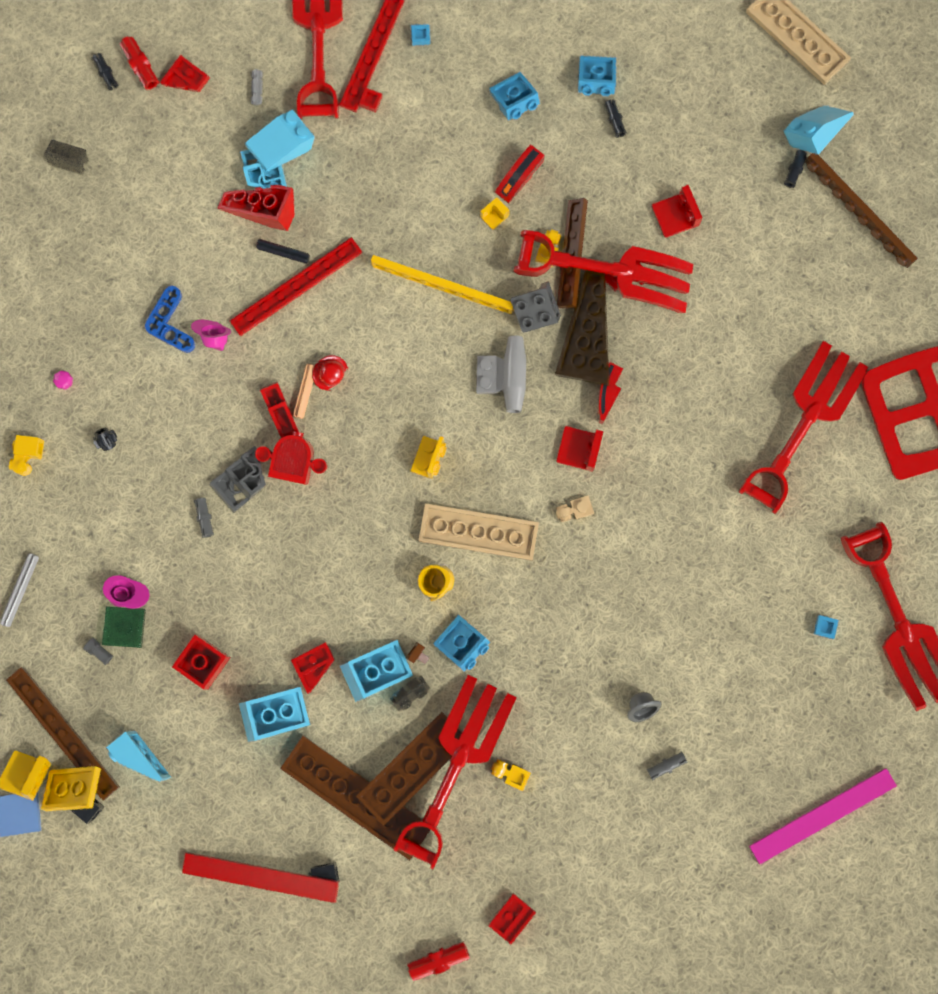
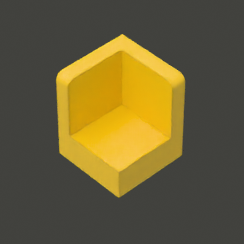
(494, 213)

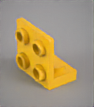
(428, 456)
(24, 774)

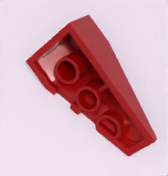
(265, 206)

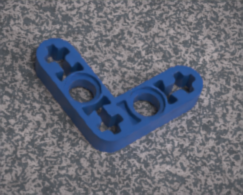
(163, 327)

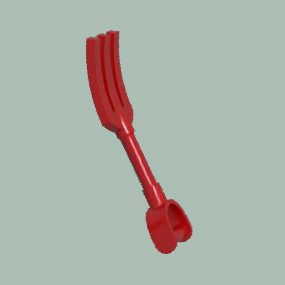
(317, 21)
(625, 271)
(813, 409)
(906, 634)
(462, 753)

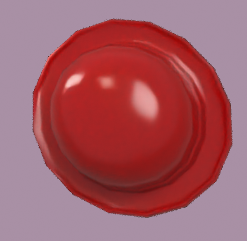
(329, 372)

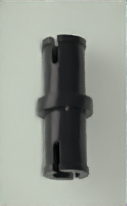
(105, 71)
(615, 118)
(795, 168)

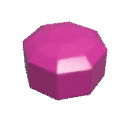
(63, 380)

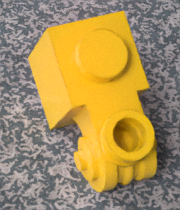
(23, 450)

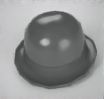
(643, 707)

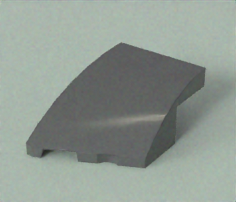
(245, 474)

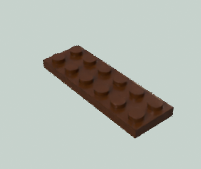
(407, 772)

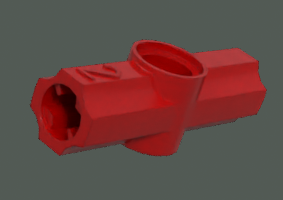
(139, 63)
(439, 961)

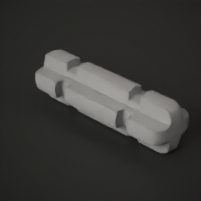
(256, 87)

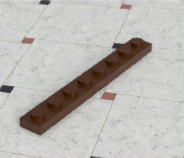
(865, 215)
(60, 729)

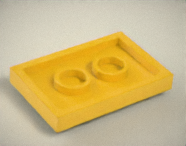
(70, 789)

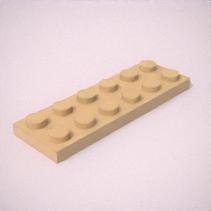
(799, 37)
(478, 532)

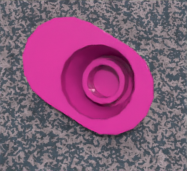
(212, 333)
(125, 592)

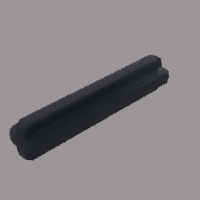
(283, 251)

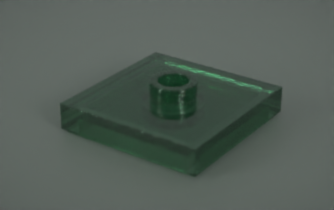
(123, 627)

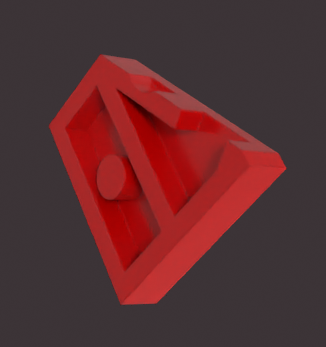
(185, 76)
(313, 665)

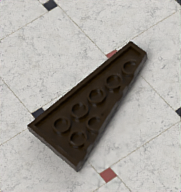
(586, 342)

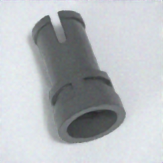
(94, 648)

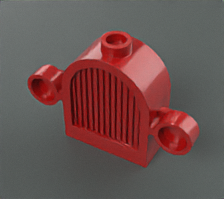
(292, 459)

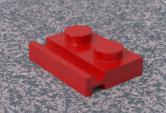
(512, 918)

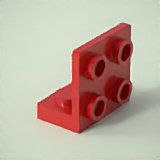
(677, 213)
(579, 448)

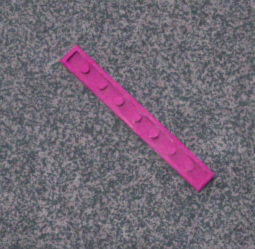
(822, 816)

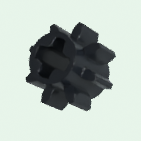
(105, 439)

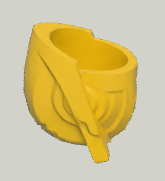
(442, 579)

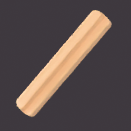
(304, 392)

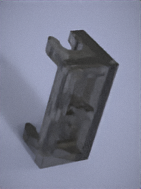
(66, 157)

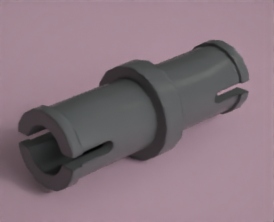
(203, 518)
(667, 766)

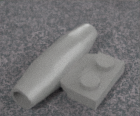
(505, 374)

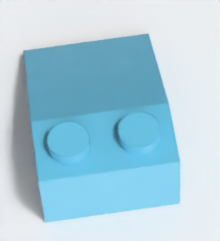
(816, 128)
(280, 141)
(376, 670)
(274, 714)
(135, 754)

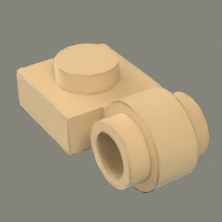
(579, 507)

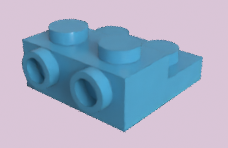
(597, 75)
(515, 96)
(462, 643)

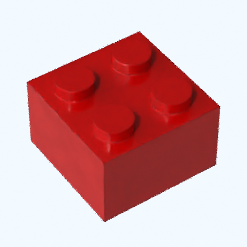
(201, 662)

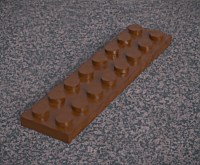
(340, 786)

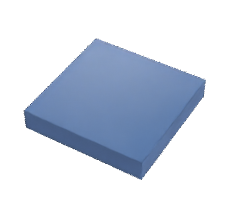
(19, 815)

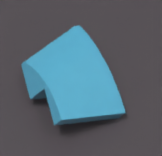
(257, 176)

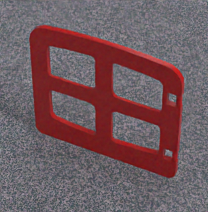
(904, 465)

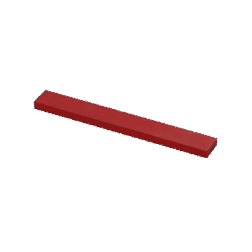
(371, 54)
(296, 286)
(261, 877)

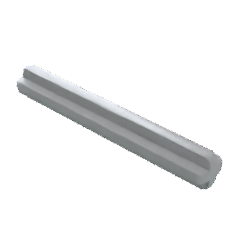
(19, 590)

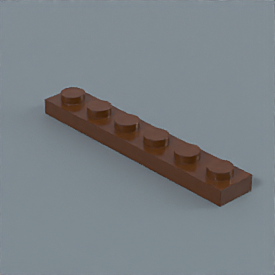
(574, 245)

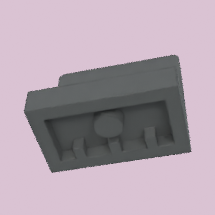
(536, 308)

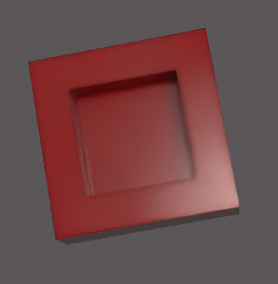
(370, 100)

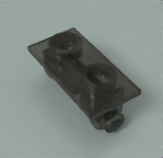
(403, 699)

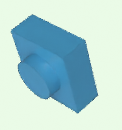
(420, 34)
(826, 627)

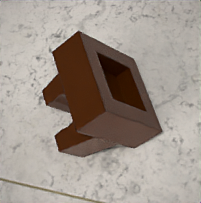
(416, 653)

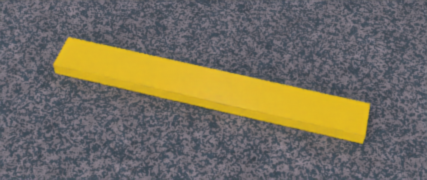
(442, 284)

